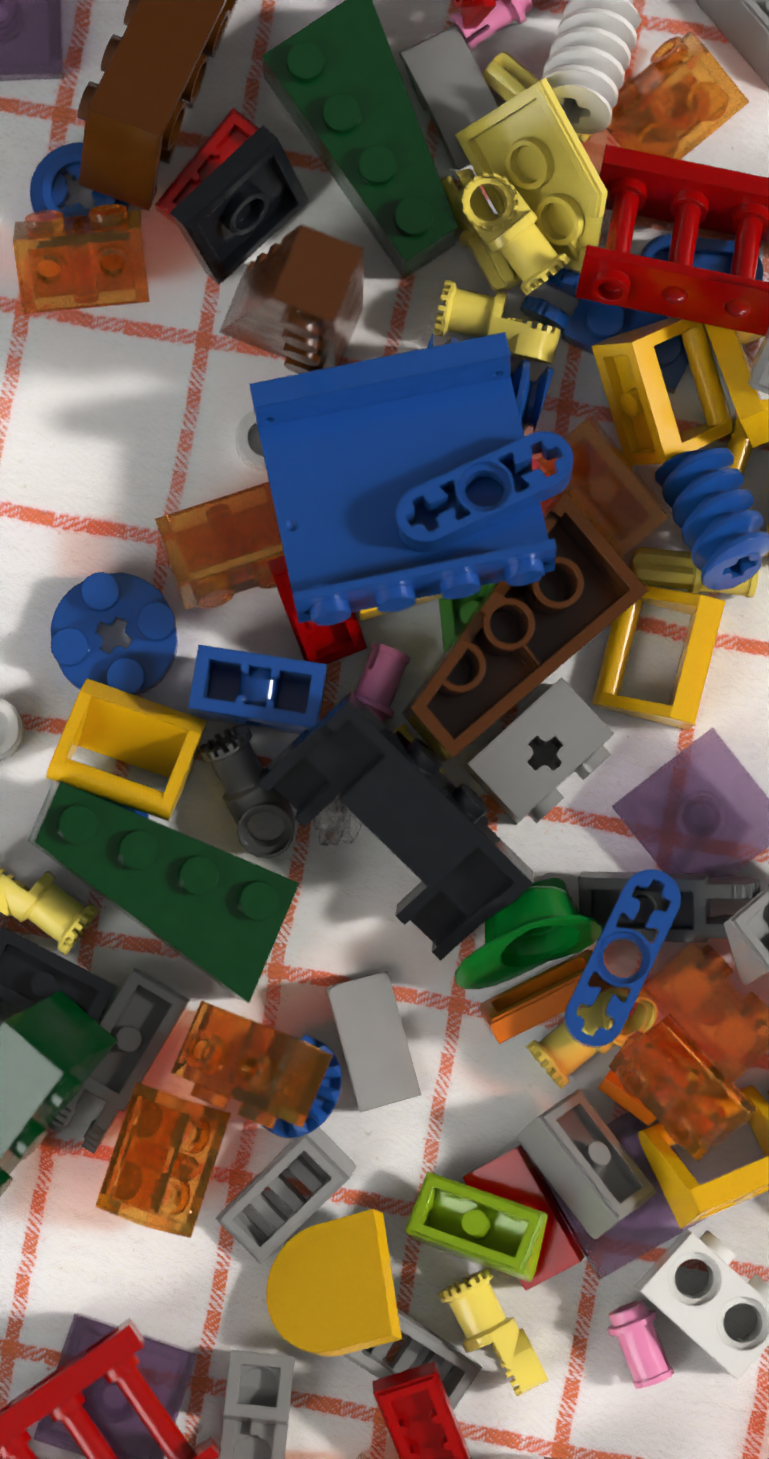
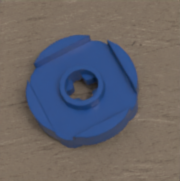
(97, 603)

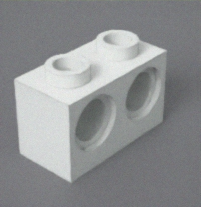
(703, 1313)

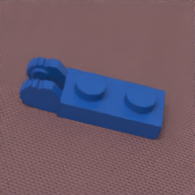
(598, 321)

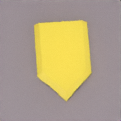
(546, 163)

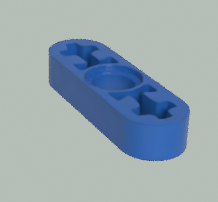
(534, 486)
(658, 922)

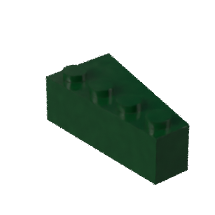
(359, 120)
(181, 890)
(42, 1068)

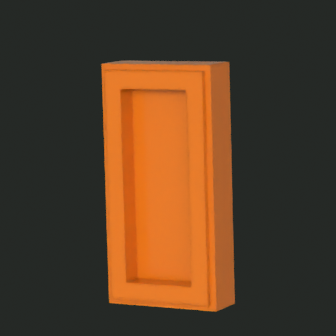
(536, 998)

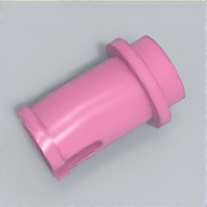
(501, 16)
(381, 679)
(640, 1343)

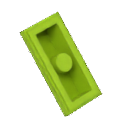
(478, 1226)

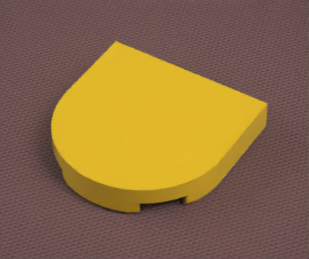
(335, 1287)

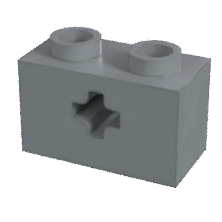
(554, 717)

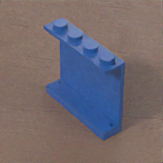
(360, 437)

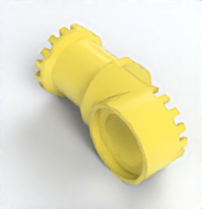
(512, 232)
(483, 315)
(47, 908)
(563, 1055)
(486, 1323)

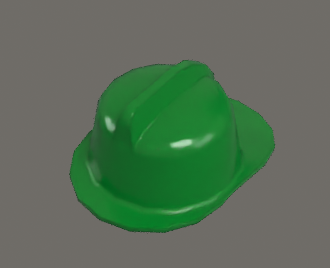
(526, 934)

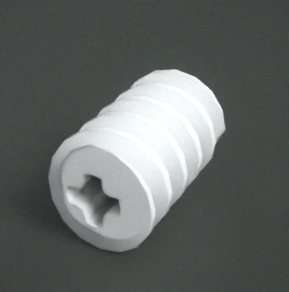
(591, 60)

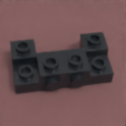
(412, 810)

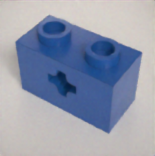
(257, 690)

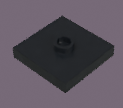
(240, 205)

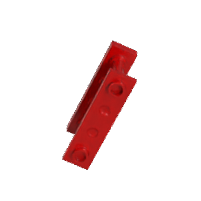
(692, 199)
(62, 1400)

